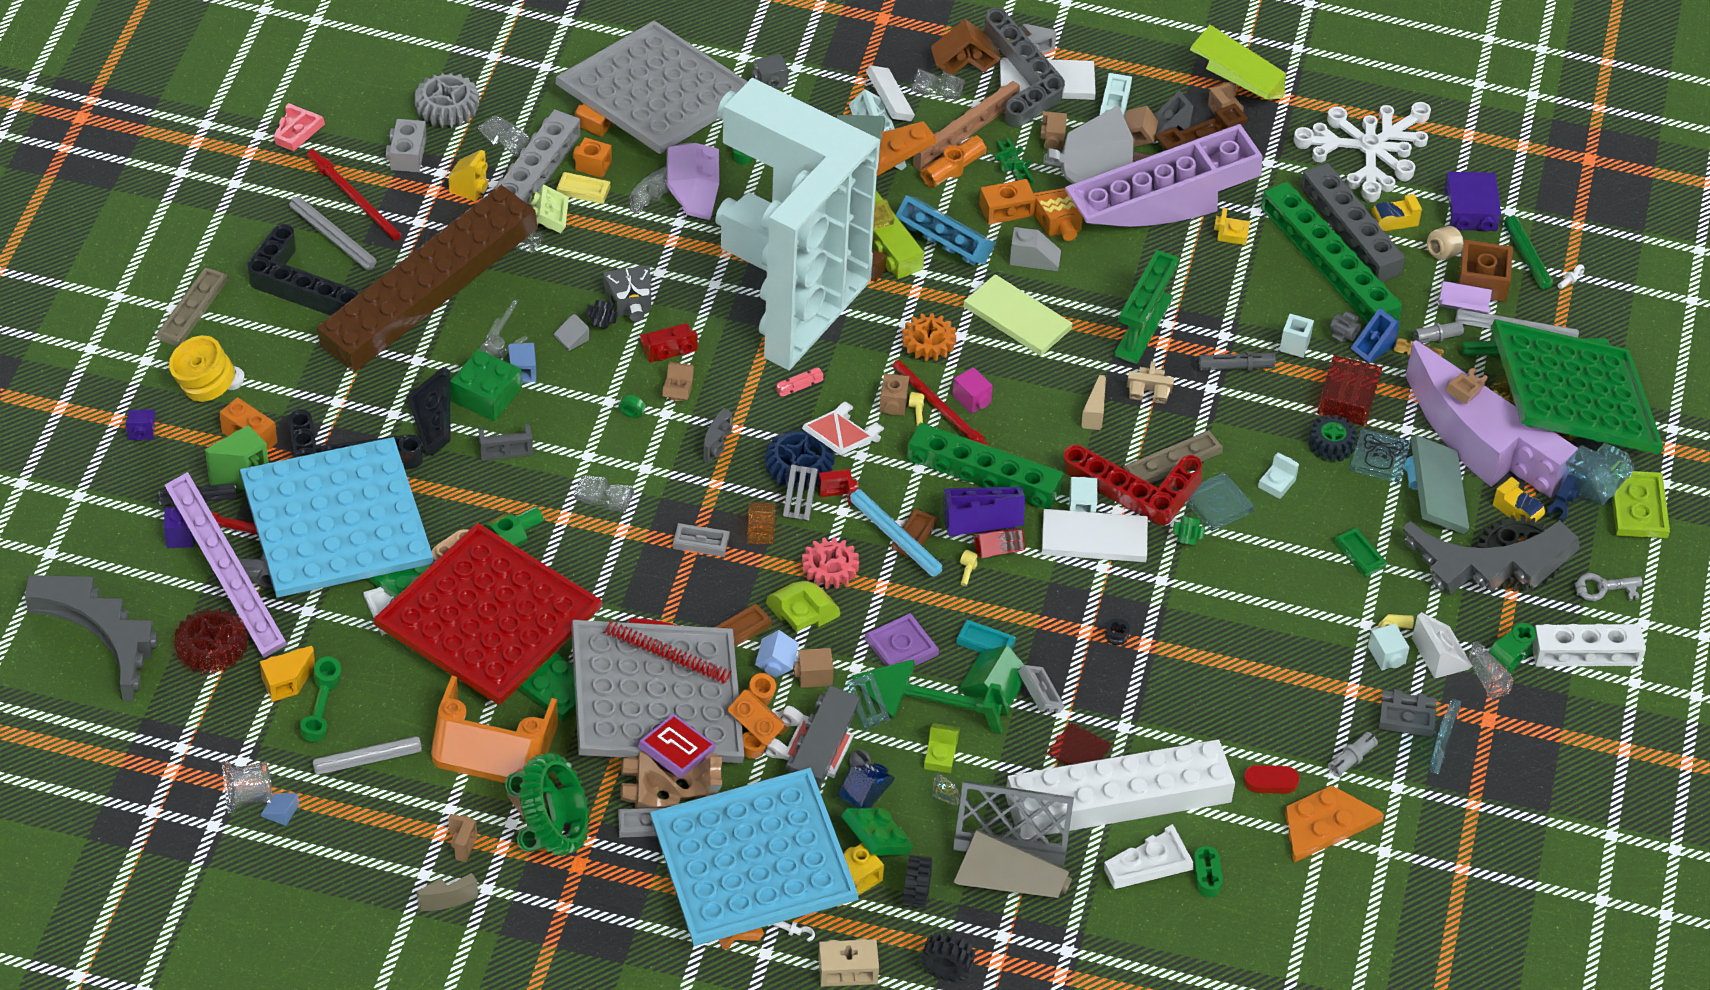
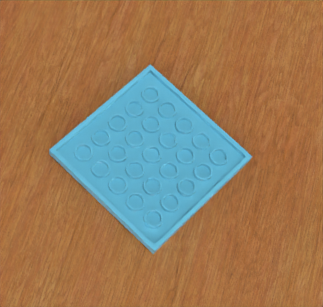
(336, 517)
(753, 856)

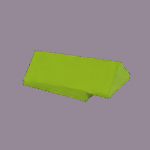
(1239, 64)

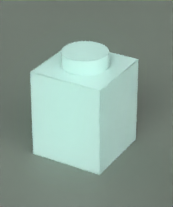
(1296, 335)
(1083, 494)
(1388, 647)

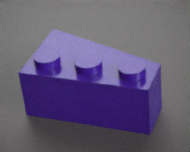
(982, 509)

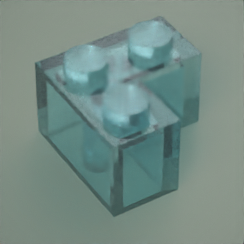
(1600, 471)

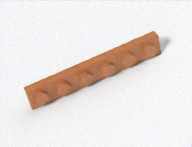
(967, 124)

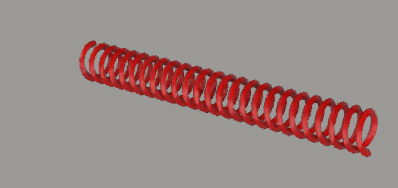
(668, 653)

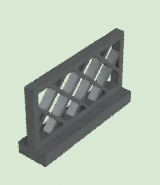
(1049, 851)

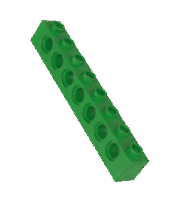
(1328, 253)

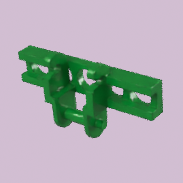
(1013, 164)

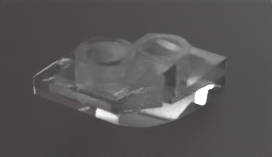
(942, 87)
(503, 131)
(649, 188)
(601, 494)

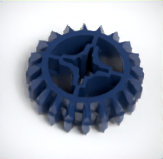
(800, 450)

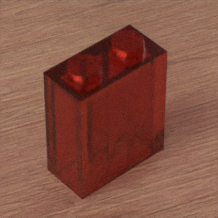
(1349, 390)

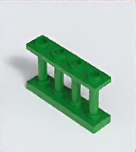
(1146, 306)

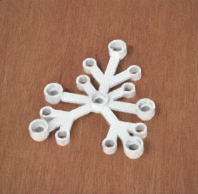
(1370, 144)

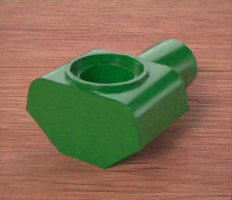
(513, 527)

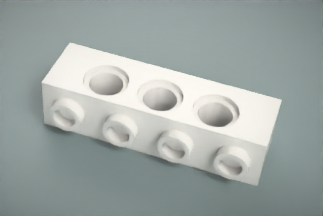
(1588, 645)

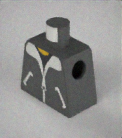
(629, 291)

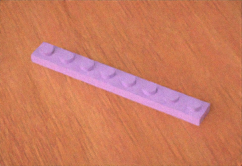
(226, 565)

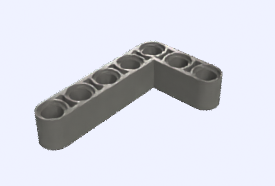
(1026, 66)

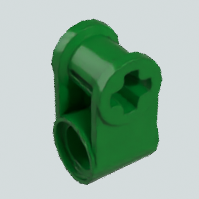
(1514, 646)

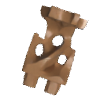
(650, 779)

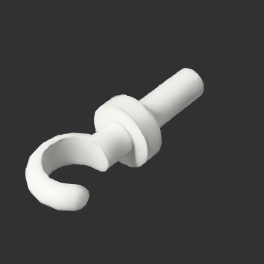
(1571, 277)
(793, 929)

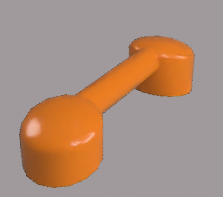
(763, 687)

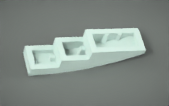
(1116, 93)

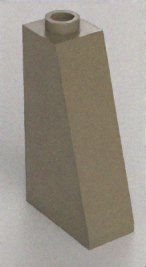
(1005, 867)

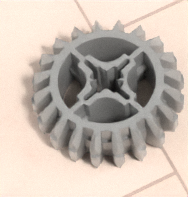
(446, 100)

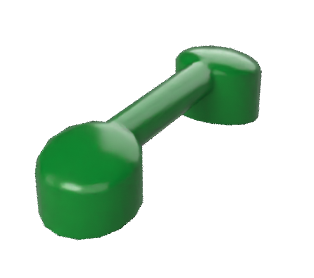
(326, 677)

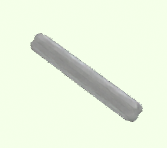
(367, 755)

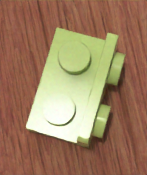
(550, 208)

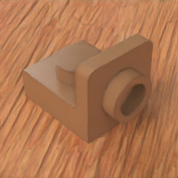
(464, 835)

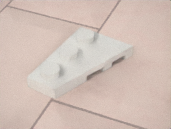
(1153, 860)

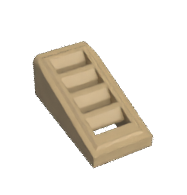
(1094, 408)

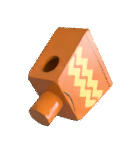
(1058, 214)

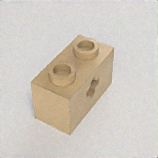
(848, 962)

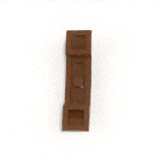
(1223, 119)

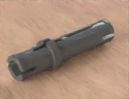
(1237, 361)

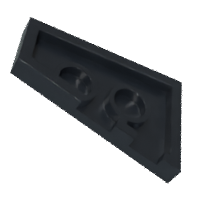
(432, 411)

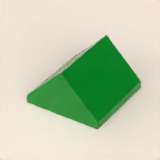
(997, 667)

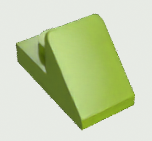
(941, 747)

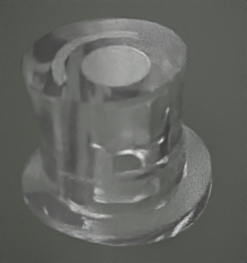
(246, 784)

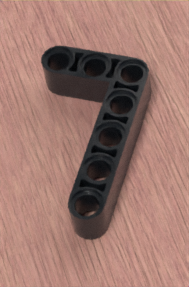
(271, 275)
(304, 441)

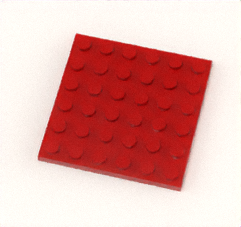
(487, 613)

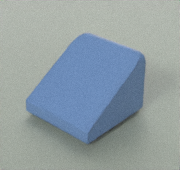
(281, 807)

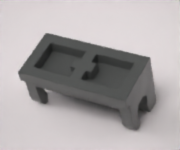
(506, 445)

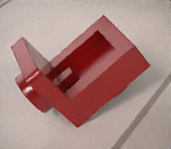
(837, 483)

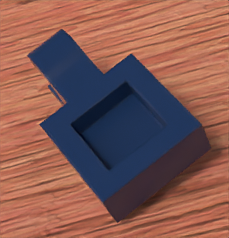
(1566, 494)

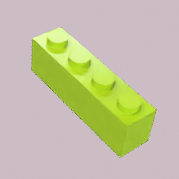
(902, 251)

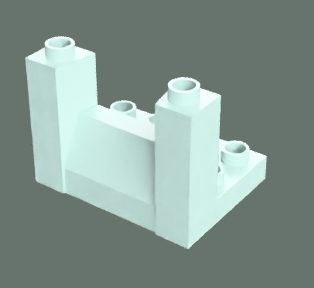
(819, 219)

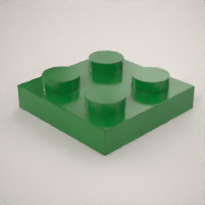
(877, 831)

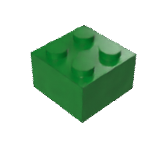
(486, 385)

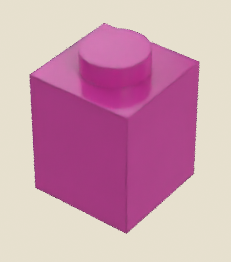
(972, 390)

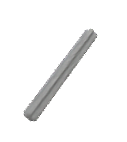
(333, 233)
(1485, 321)

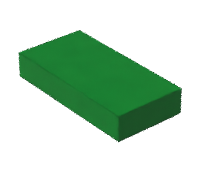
(1360, 552)

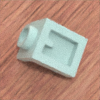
(1279, 476)

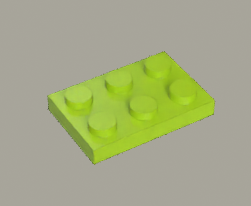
(1641, 506)

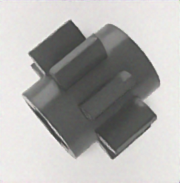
(1345, 327)

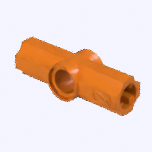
(953, 161)

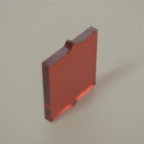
(1078, 746)

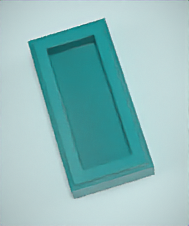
(982, 638)

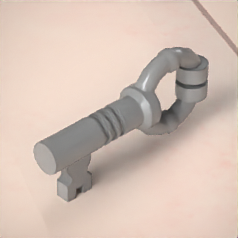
(1604, 585)

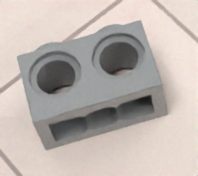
(407, 145)

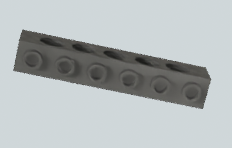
(1352, 221)

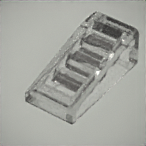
(1490, 672)

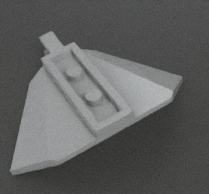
(1094, 147)

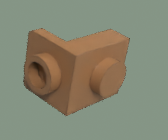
(678, 381)

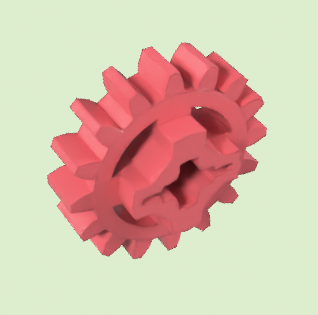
(830, 563)

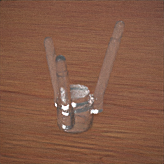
(493, 342)

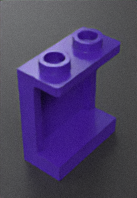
(1473, 200)

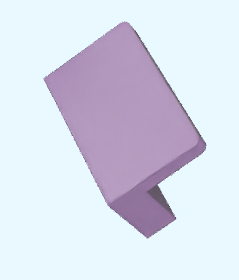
(1464, 297)

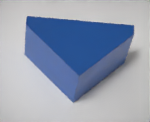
(1377, 336)

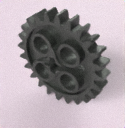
(1511, 531)

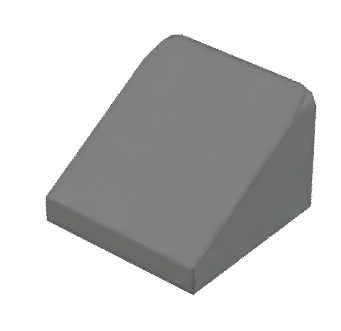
(572, 333)

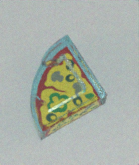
(946, 790)

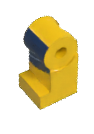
(1398, 214)
(1515, 502)

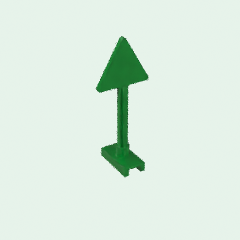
(893, 685)

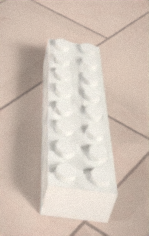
(1128, 787)

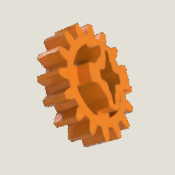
(941, 337)

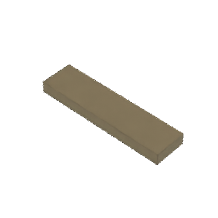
(192, 307)
(1162, 462)

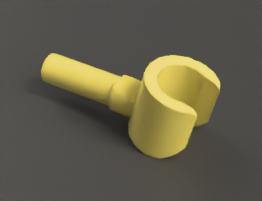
(916, 401)
(968, 559)

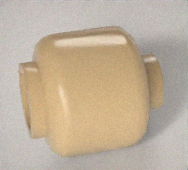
(1445, 242)

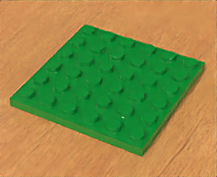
(1576, 387)

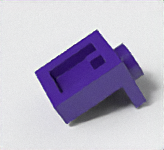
(141, 424)

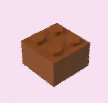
(1486, 267)

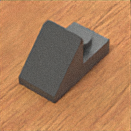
(1174, 113)

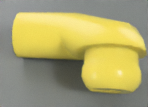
(1401, 621)

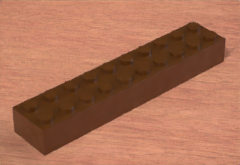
(427, 278)

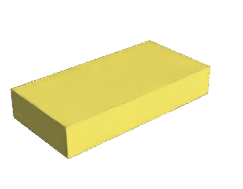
(583, 187)

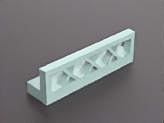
(872, 105)

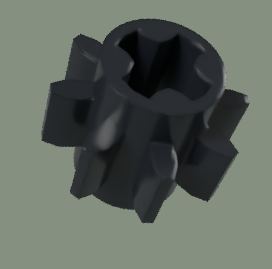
(601, 314)

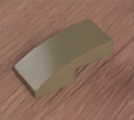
(440, 896)

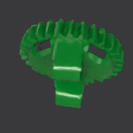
(565, 805)

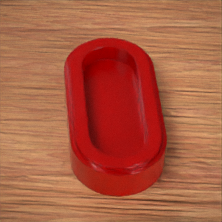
(1271, 779)

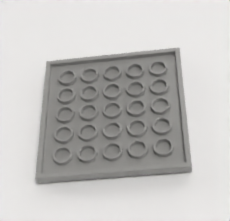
(652, 86)
(630, 692)

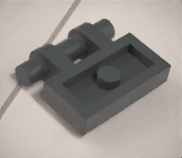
(1406, 718)

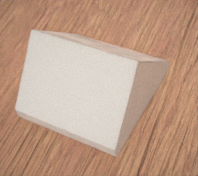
(1439, 647)

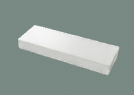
(890, 93)

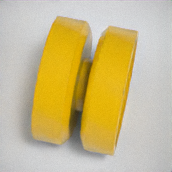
(202, 368)

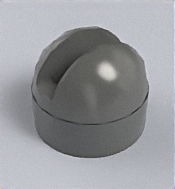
(857, 758)

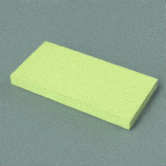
(1018, 315)

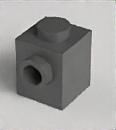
(771, 71)

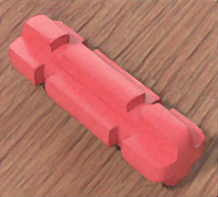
(799, 382)

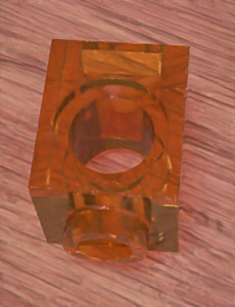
(761, 523)

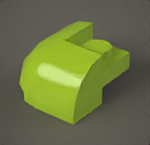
(803, 605)

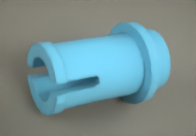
(1410, 468)

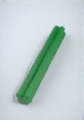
(1528, 252)

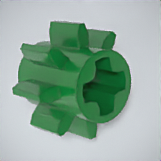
(1188, 530)

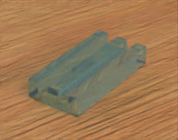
(876, 718)

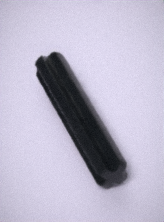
(208, 493)

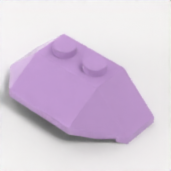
(694, 177)

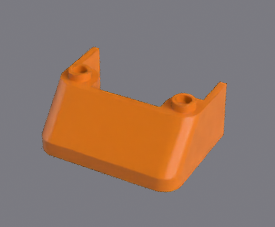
(487, 749)

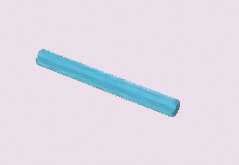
(896, 533)

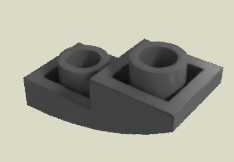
(717, 431)

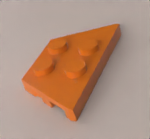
(1326, 820)

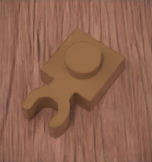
(1466, 387)

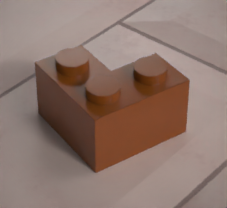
(963, 46)

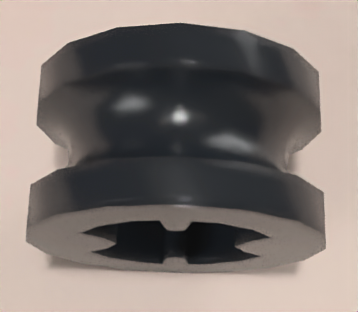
(1114, 637)

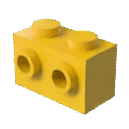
(863, 867)

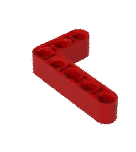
(1134, 486)

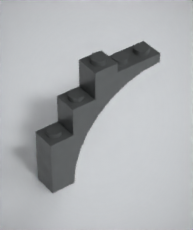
(1528, 560)
(80, 602)

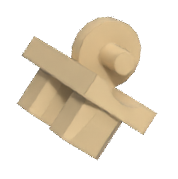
(1150, 380)

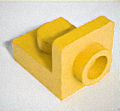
(1231, 229)

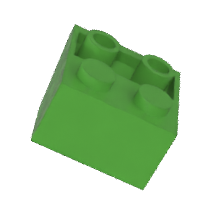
(235, 452)

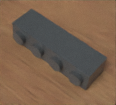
(824, 733)

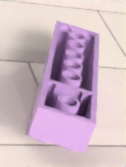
(1169, 184)
(1486, 428)

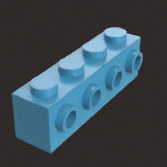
(946, 230)

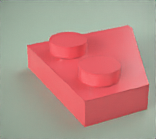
(297, 127)

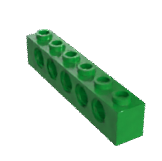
(984, 465)

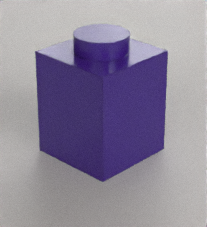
(176, 530)

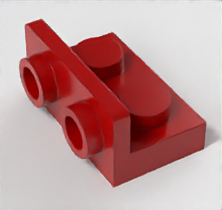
(669, 342)

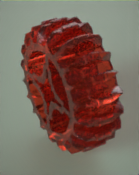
(210, 640)

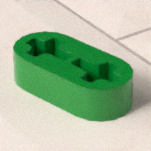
(1213, 871)

